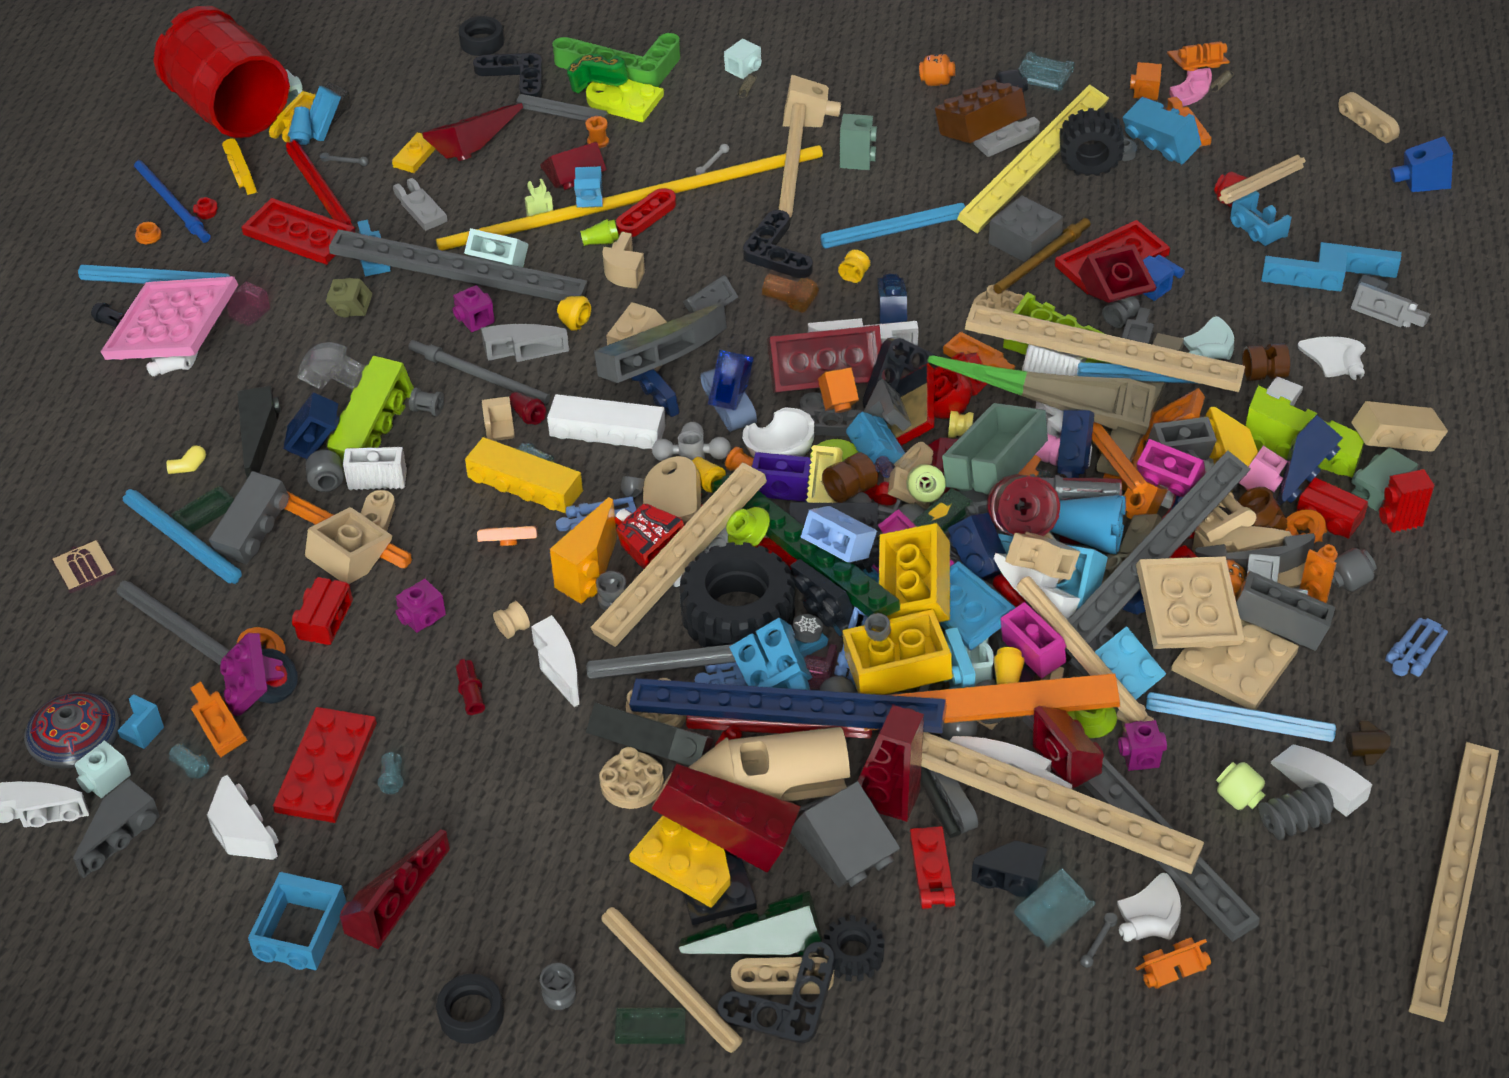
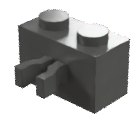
(1188, 436)

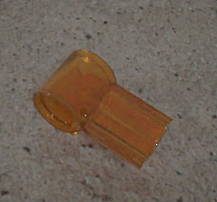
(797, 294)

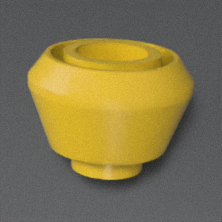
(574, 312)

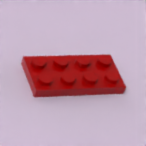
(294, 230)
(1131, 233)
(325, 765)

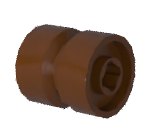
(1269, 361)
(849, 477)
(1265, 507)

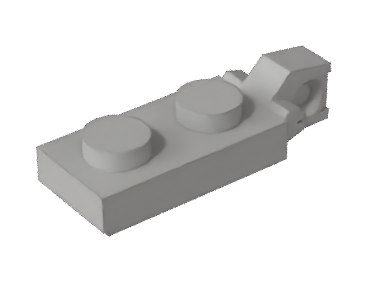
(1008, 136)
(1388, 307)

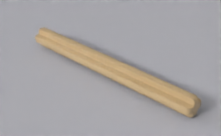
(792, 158)
(1261, 179)
(1077, 645)
(672, 980)

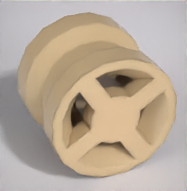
(511, 619)

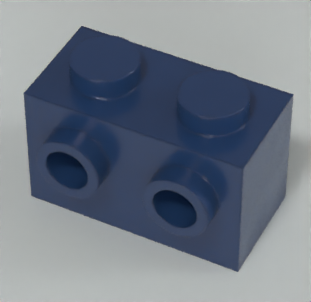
(311, 426)
(977, 544)

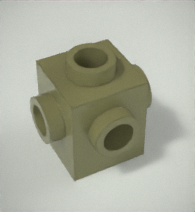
(349, 297)

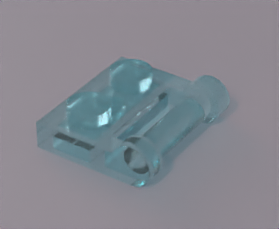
(1045, 71)

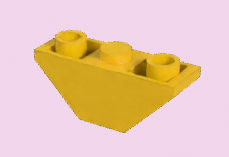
(1231, 437)

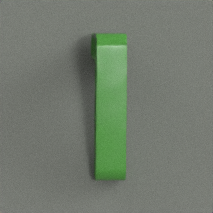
(648, 69)

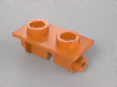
(1319, 572)
(1161, 966)

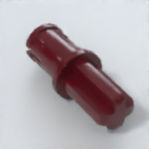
(470, 687)

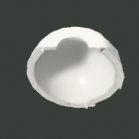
(787, 434)

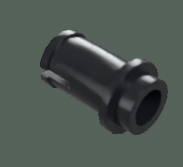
(103, 313)

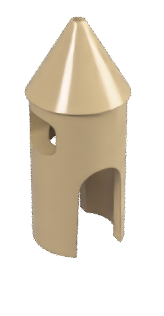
(782, 764)

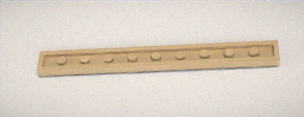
(1105, 348)
(1061, 803)
(1454, 883)

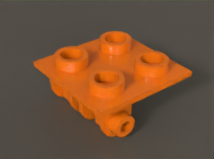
(1196, 56)

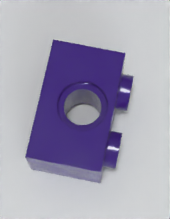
(784, 475)

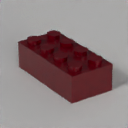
(804, 357)

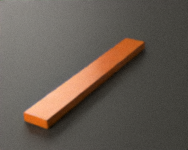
(1023, 697)

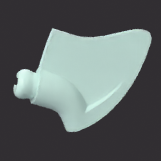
(1212, 341)

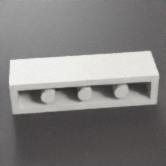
(606, 421)

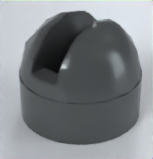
(632, 486)
(879, 623)

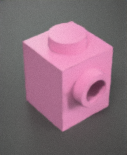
(1264, 471)

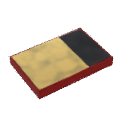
(918, 398)

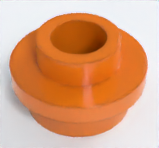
(147, 233)

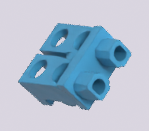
(772, 658)

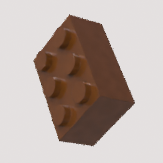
(980, 111)

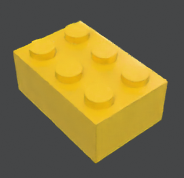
(917, 570)
(907, 659)

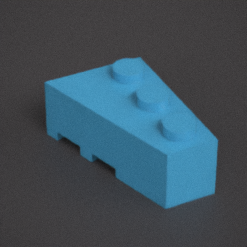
(1163, 129)

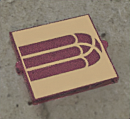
(83, 566)

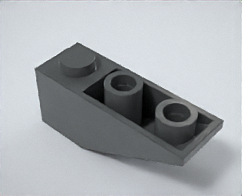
(116, 822)

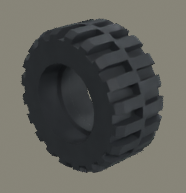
(734, 570)

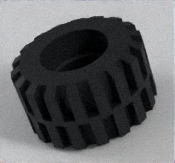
(1094, 157)

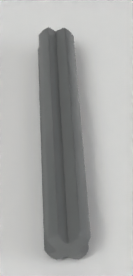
(559, 108)

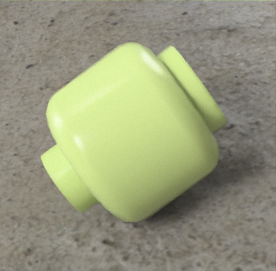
(933, 490)
(1241, 786)

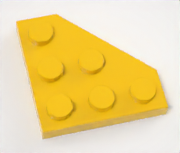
(683, 861)

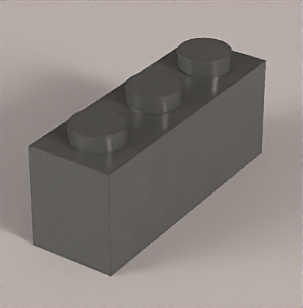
(249, 518)
(1283, 610)

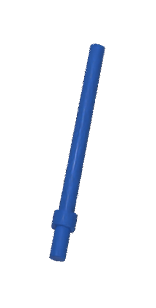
(192, 223)

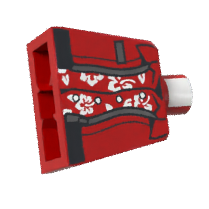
(646, 532)

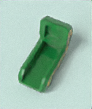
(598, 70)

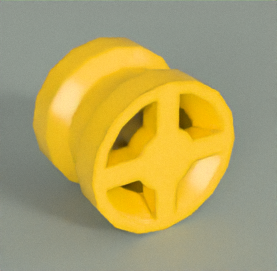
(854, 266)

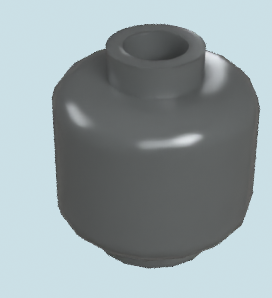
(324, 470)
(1353, 569)

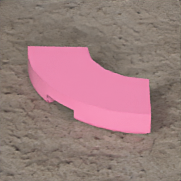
(1194, 86)

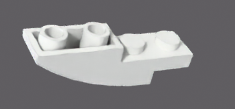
(902, 330)
(1011, 755)
(40, 803)

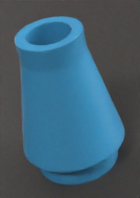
(300, 126)

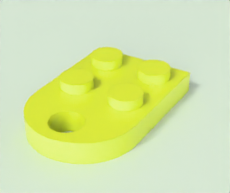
(629, 100)

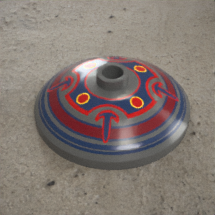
(70, 728)

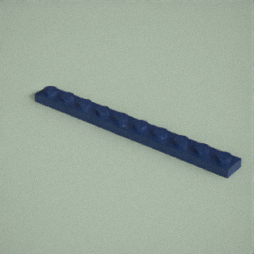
(779, 704)

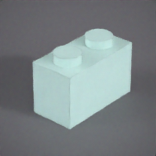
(496, 248)

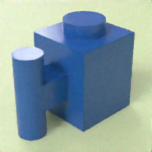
(1162, 274)

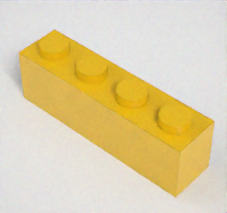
(523, 475)

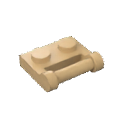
(1219, 523)

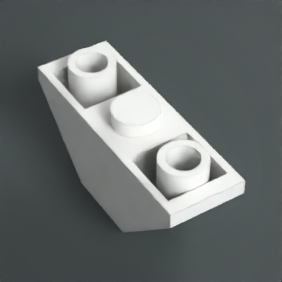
(240, 825)

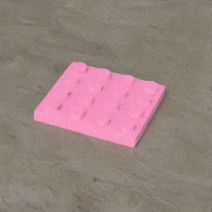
(170, 318)

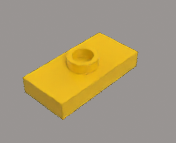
(413, 154)

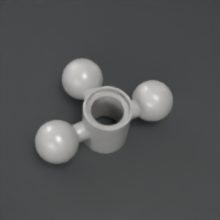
(691, 445)

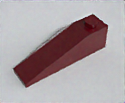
(470, 133)
(387, 897)

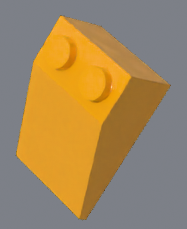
(585, 553)

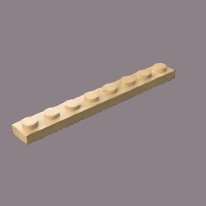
(677, 554)

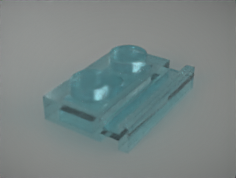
(1054, 907)

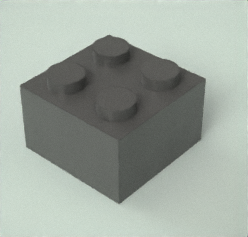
(1024, 228)

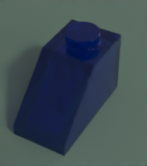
(730, 379)

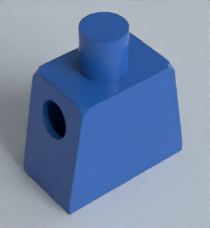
(1426, 166)

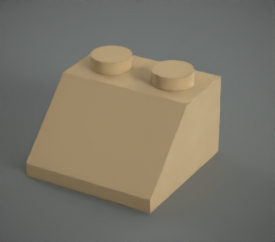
(634, 321)
(346, 545)

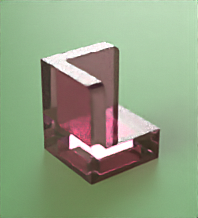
(248, 304)
(821, 667)

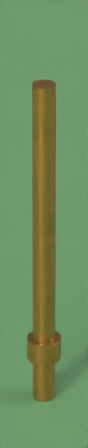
(1069, 234)

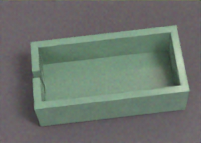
(995, 447)

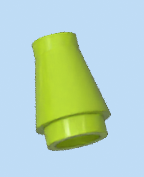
(601, 233)

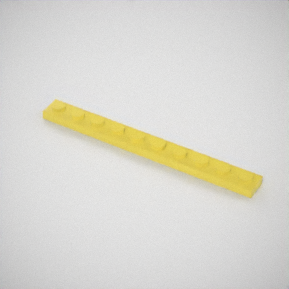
(1025, 165)

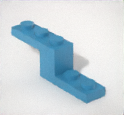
(1331, 266)

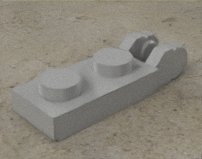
(420, 205)

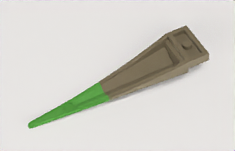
(1112, 400)

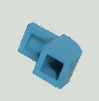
(588, 187)

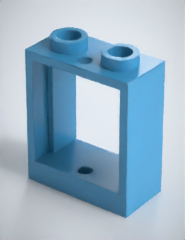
(302, 892)

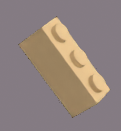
(1399, 426)

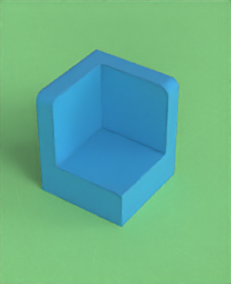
(143, 724)

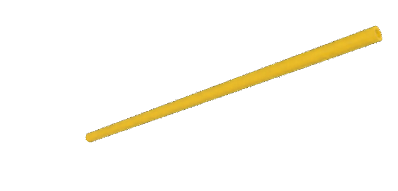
(631, 197)

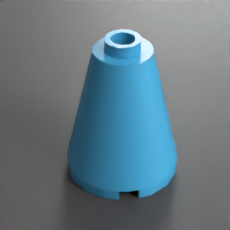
(1093, 521)

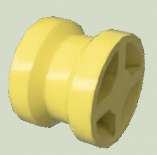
(959, 423)

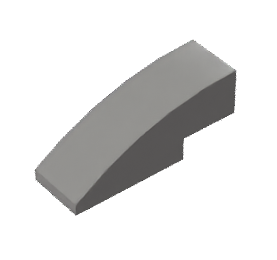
(523, 341)

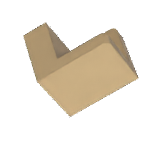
(498, 418)

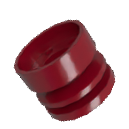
(1040, 506)

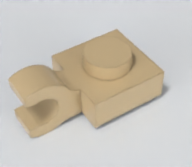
(898, 487)

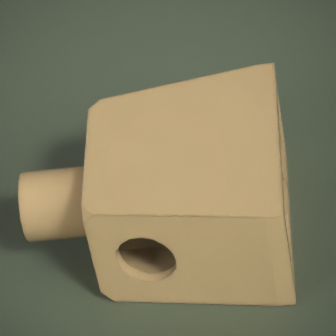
(815, 99)

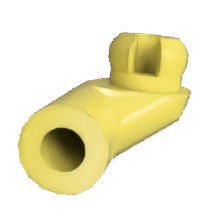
(189, 462)

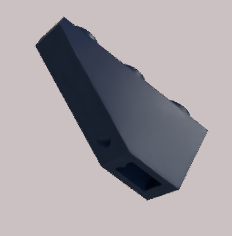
(892, 299)
(1306, 452)

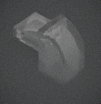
(327, 362)

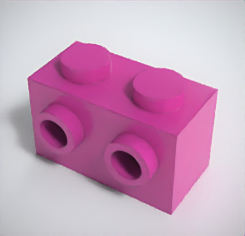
(1170, 468)
(1036, 640)

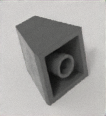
(846, 836)

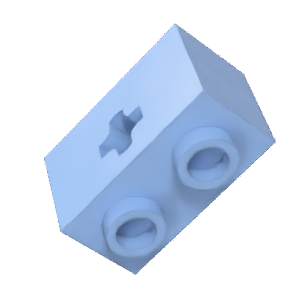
(838, 534)

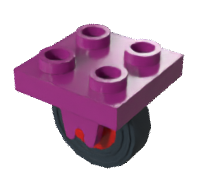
(256, 675)

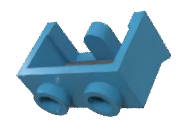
(1258, 225)

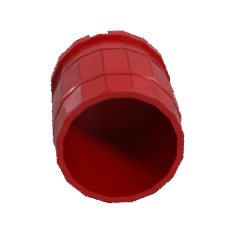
(221, 72)

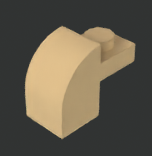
(622, 264)
(1042, 555)

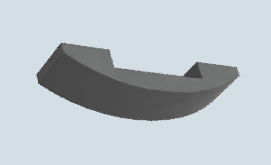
(1291, 554)

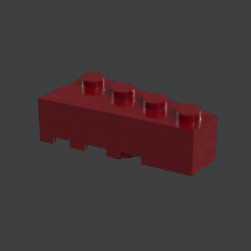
(894, 764)
(728, 815)

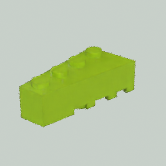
(1277, 423)

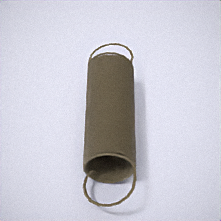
(1222, 80)
(747, 84)

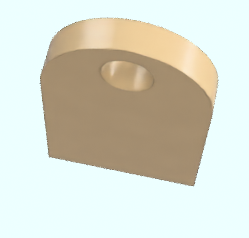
(676, 492)

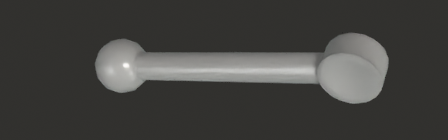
(724, 148)

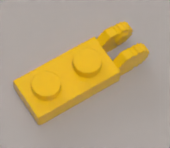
(284, 119)
(239, 165)

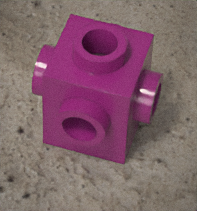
(473, 303)
(420, 605)
(1142, 745)

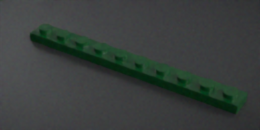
(787, 532)

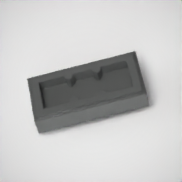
(715, 292)

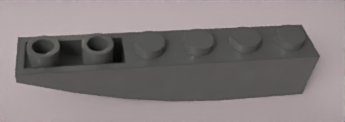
(659, 344)

